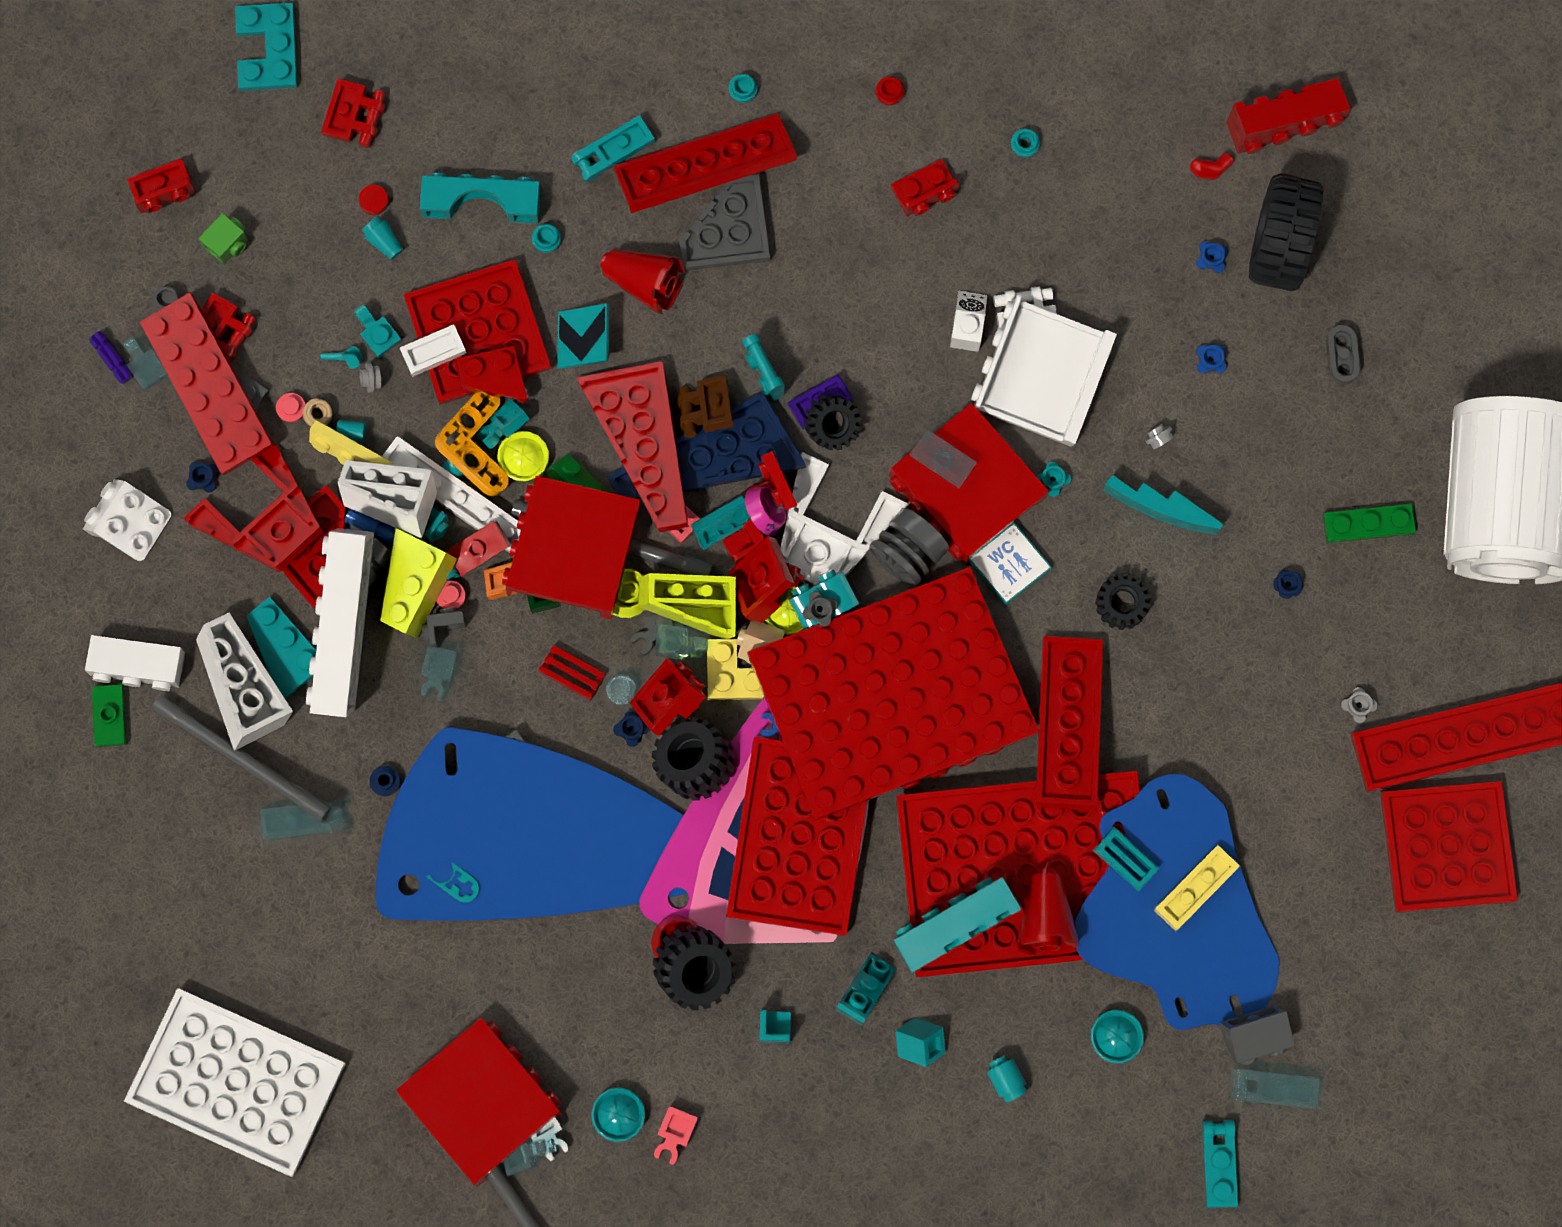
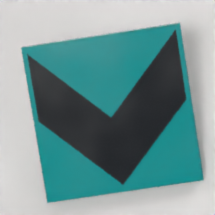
(583, 336)

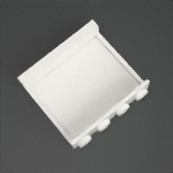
(1043, 372)

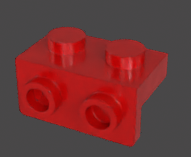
(161, 186)

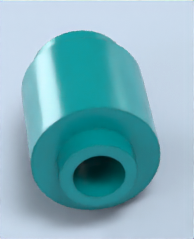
(1006, 1078)

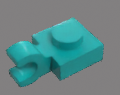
(378, 334)

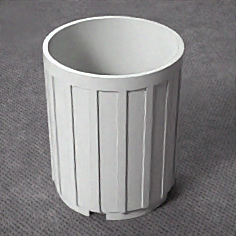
(1505, 490)

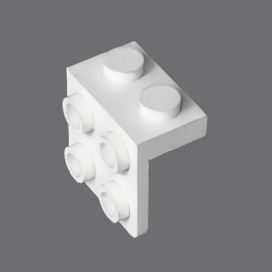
(127, 519)

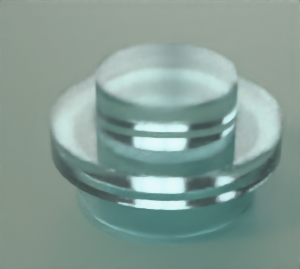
(621, 689)

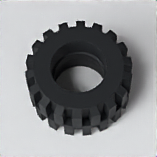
(707, 773)
(710, 983)

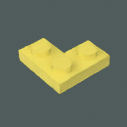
(724, 677)

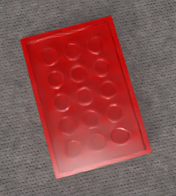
(784, 861)

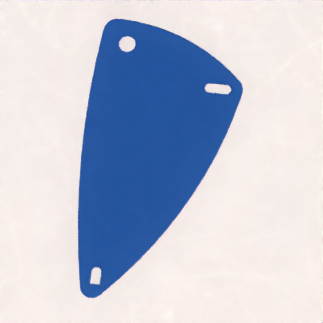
(525, 825)

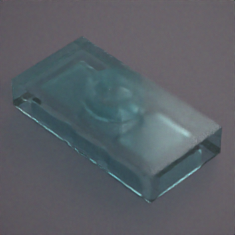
(943, 458)

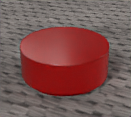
(373, 200)

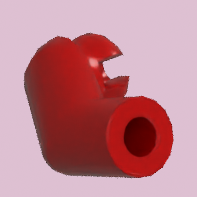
(1209, 169)

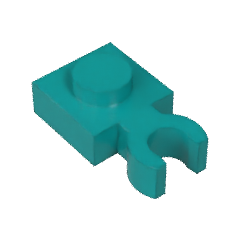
(504, 422)

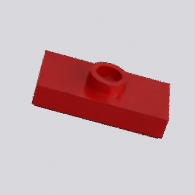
(479, 548)

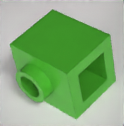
(224, 238)

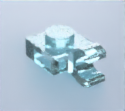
(145, 366)
(676, 644)
(525, 1157)

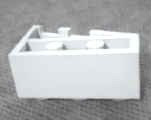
(389, 493)

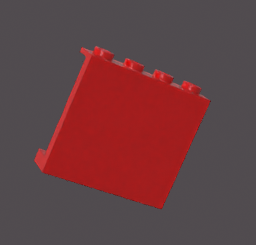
(989, 498)
(572, 545)
(479, 1100)

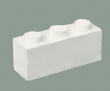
(134, 662)

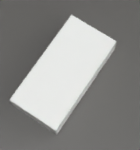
(433, 350)

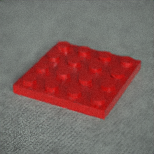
(488, 313)
(1448, 847)

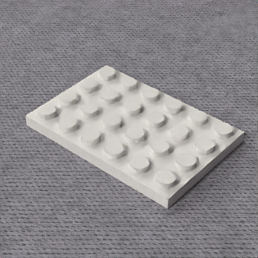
(235, 1082)

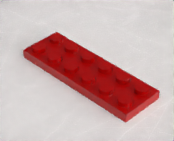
(705, 163)
(207, 383)
(1069, 723)

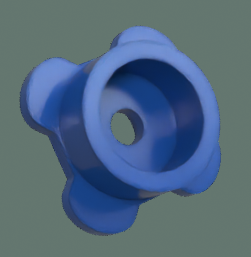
(1215, 249)
(1217, 353)

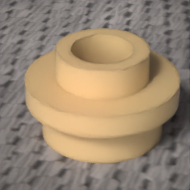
(319, 404)

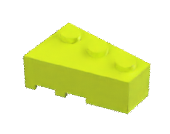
(413, 582)
(693, 600)

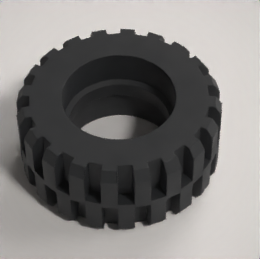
(1286, 232)

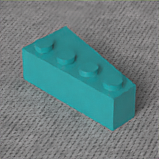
(956, 924)

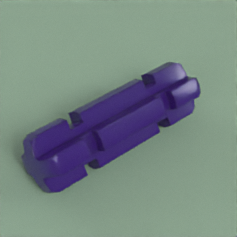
(111, 357)

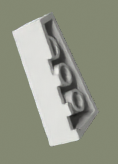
(240, 682)

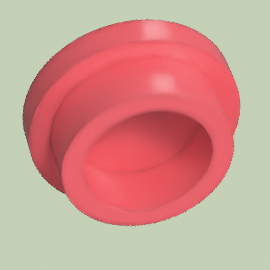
(290, 407)
(452, 595)

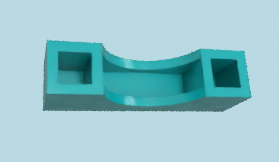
(445, 194)

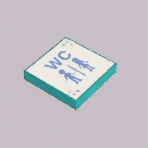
(1009, 564)

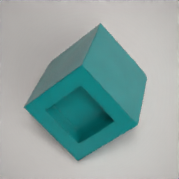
(775, 1027)
(920, 1042)

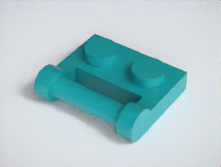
(757, 359)

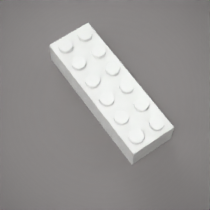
(341, 622)

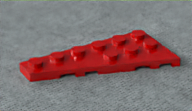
(639, 424)

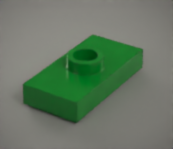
(109, 715)

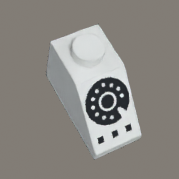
(968, 321)

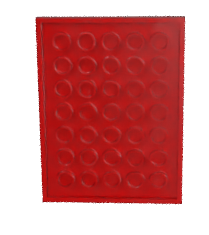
(892, 693)
(997, 832)

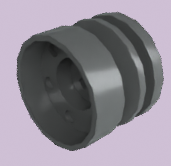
(913, 542)

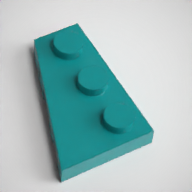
(282, 647)

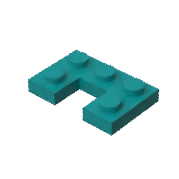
(278, 26)

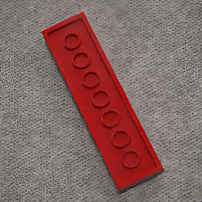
(1460, 738)

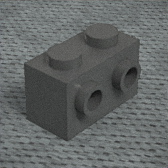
(1257, 1034)

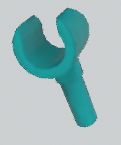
(351, 355)

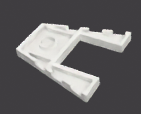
(819, 548)

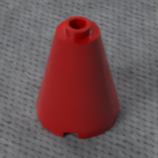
(645, 276)
(1047, 917)

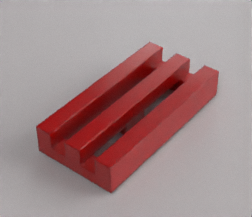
(549, 660)

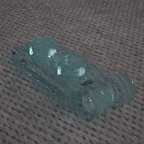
(294, 822)
(1276, 1089)

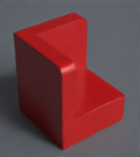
(743, 541)

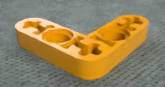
(464, 445)

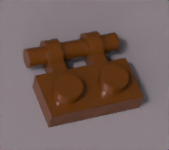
(714, 404)

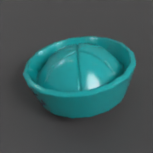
(1117, 1036)
(618, 1114)

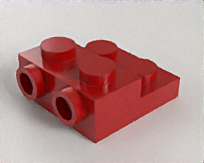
(761, 580)
(666, 694)

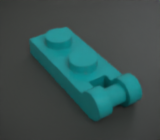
(613, 148)
(1219, 1165)

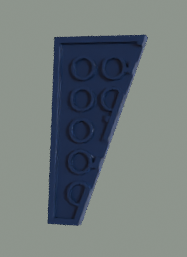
(727, 453)

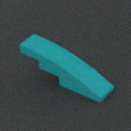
(1174, 511)

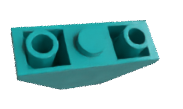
(865, 989)

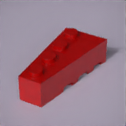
(1287, 115)

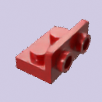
(925, 188)

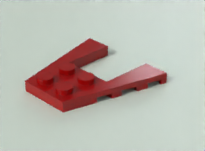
(278, 531)

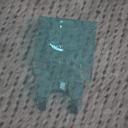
(438, 667)

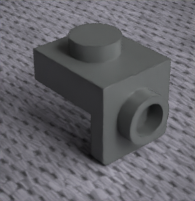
(446, 620)

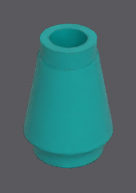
(382, 237)

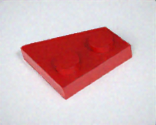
(493, 373)

